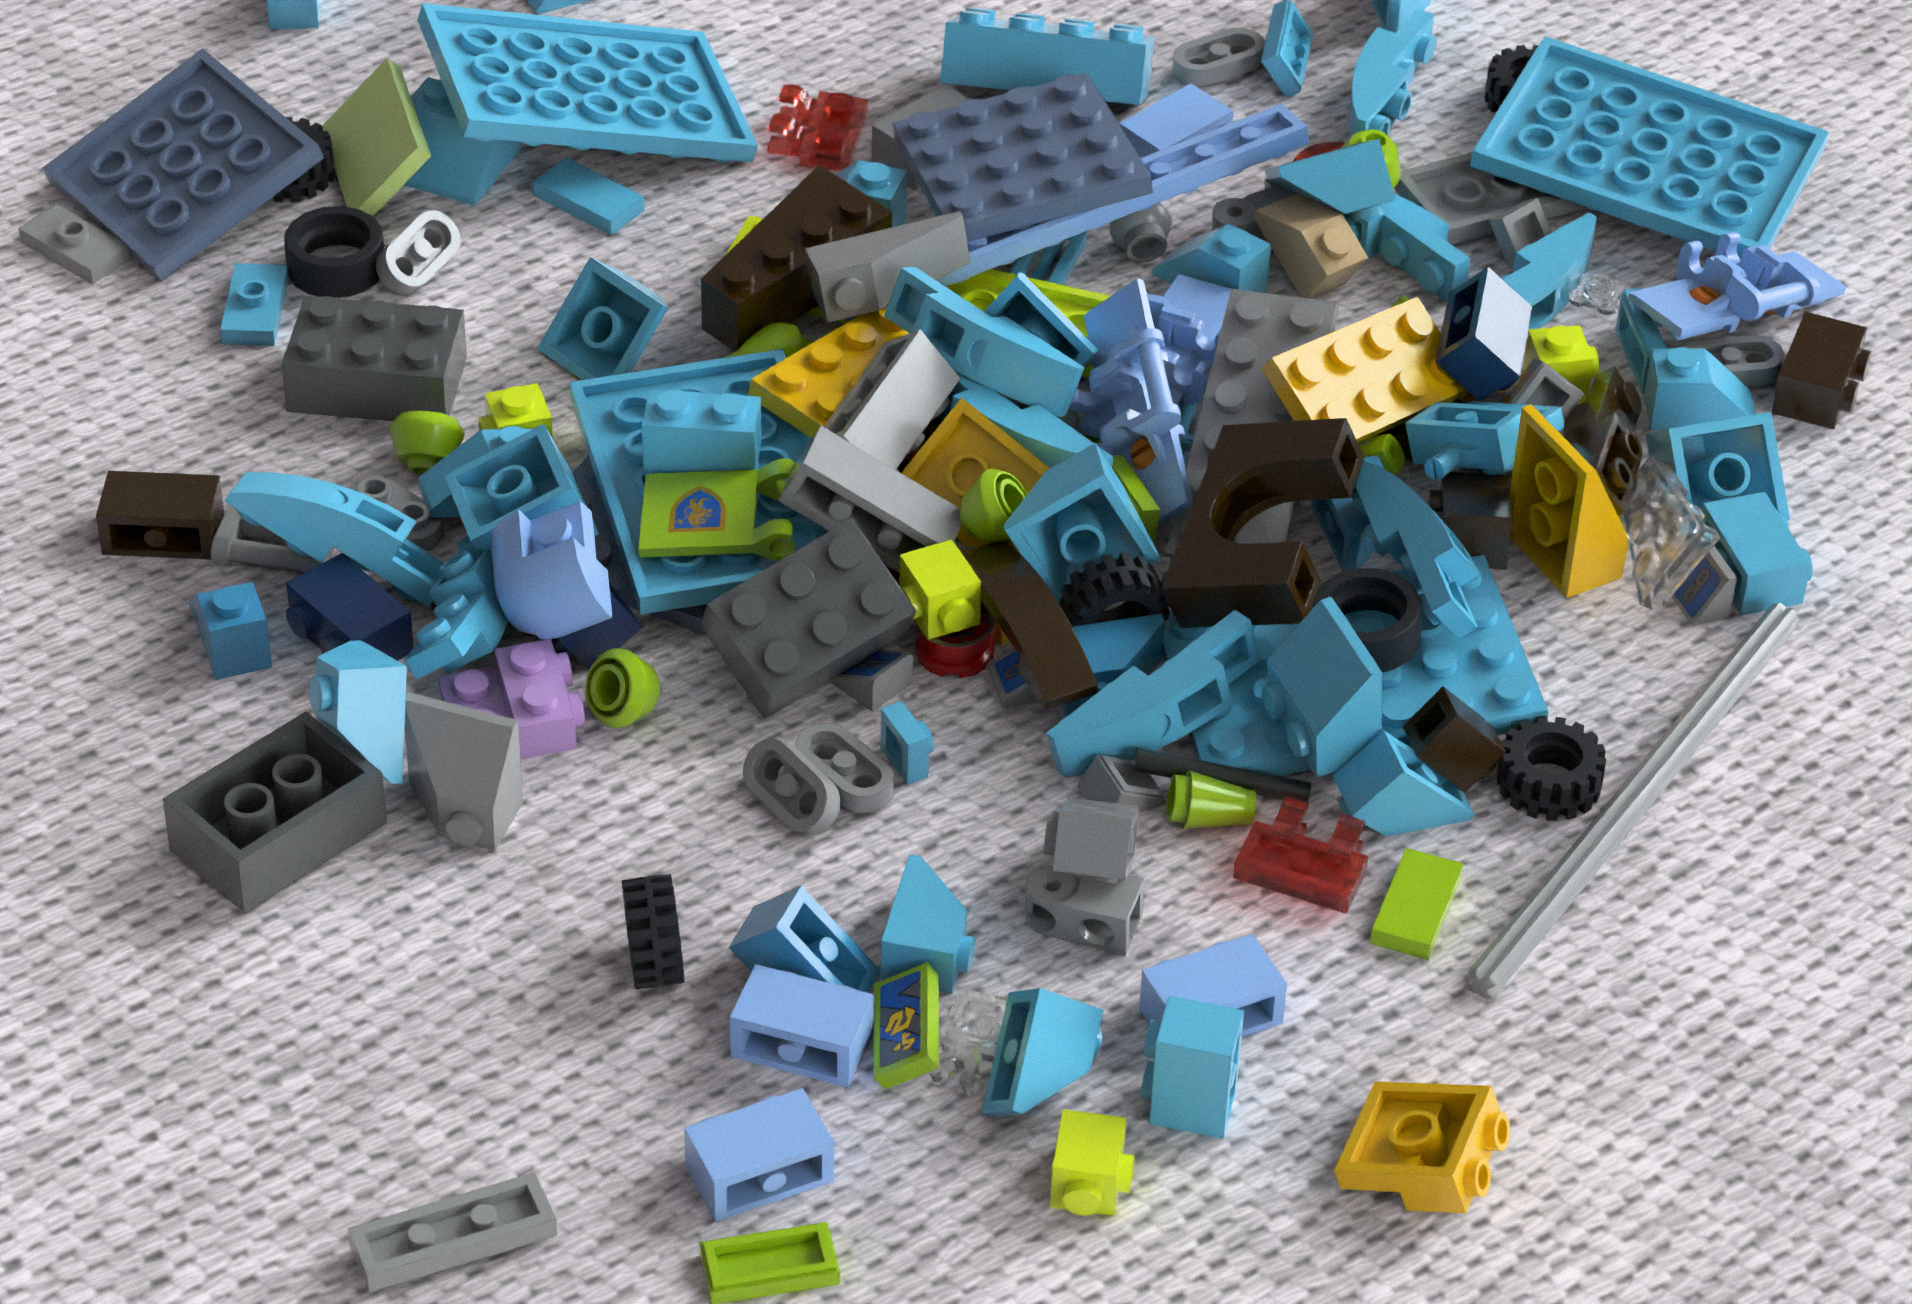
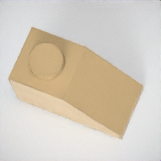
(1311, 243)

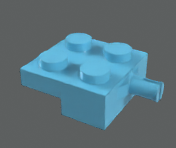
(1470, 436)

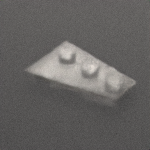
(1663, 533)

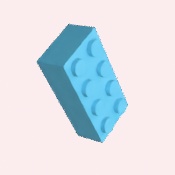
(1030, 53)

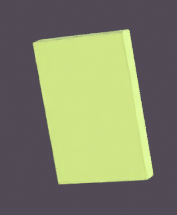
(376, 140)

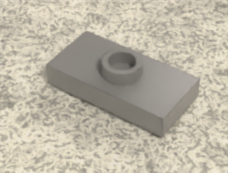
(74, 243)

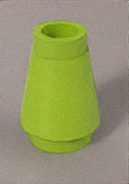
(1208, 802)

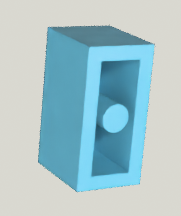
(700, 432)
(1759, 552)
(1193, 1066)

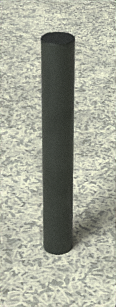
(1263, 783)

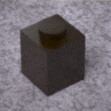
(1454, 739)

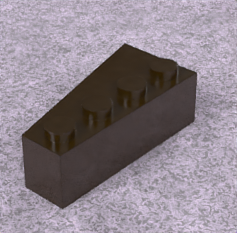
(768, 271)

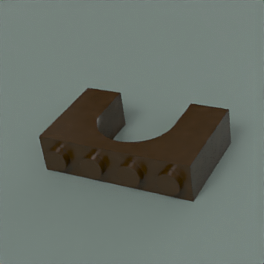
(1245, 475)

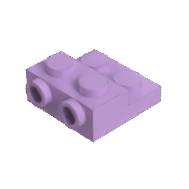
(526, 687)

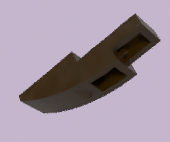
(1605, 434)

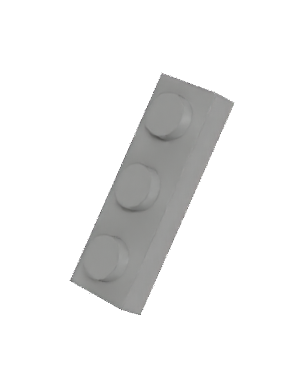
(452, 1232)

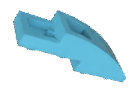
(1386, 71)
(1414, 243)
(1551, 268)
(982, 346)
(1032, 427)
(324, 515)
(1419, 543)
(467, 614)
(1158, 707)

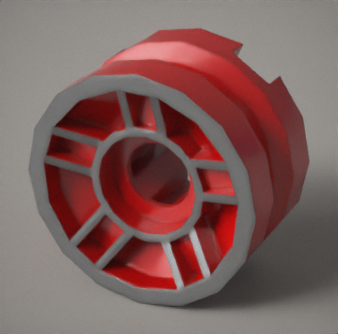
(959, 652)

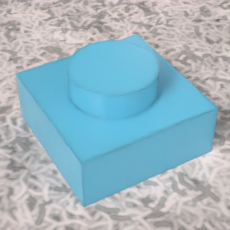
(906, 742)

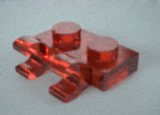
(832, 126)
(1302, 866)

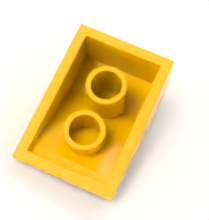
(1563, 511)

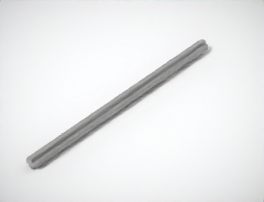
(1630, 803)

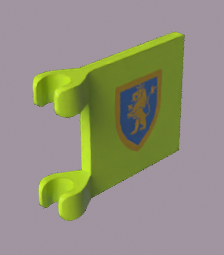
(714, 513)

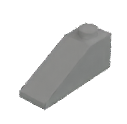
(861, 271)

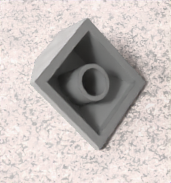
(464, 769)

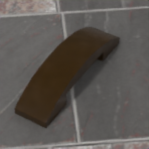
(1034, 624)

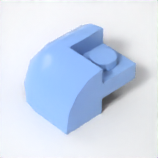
(550, 572)

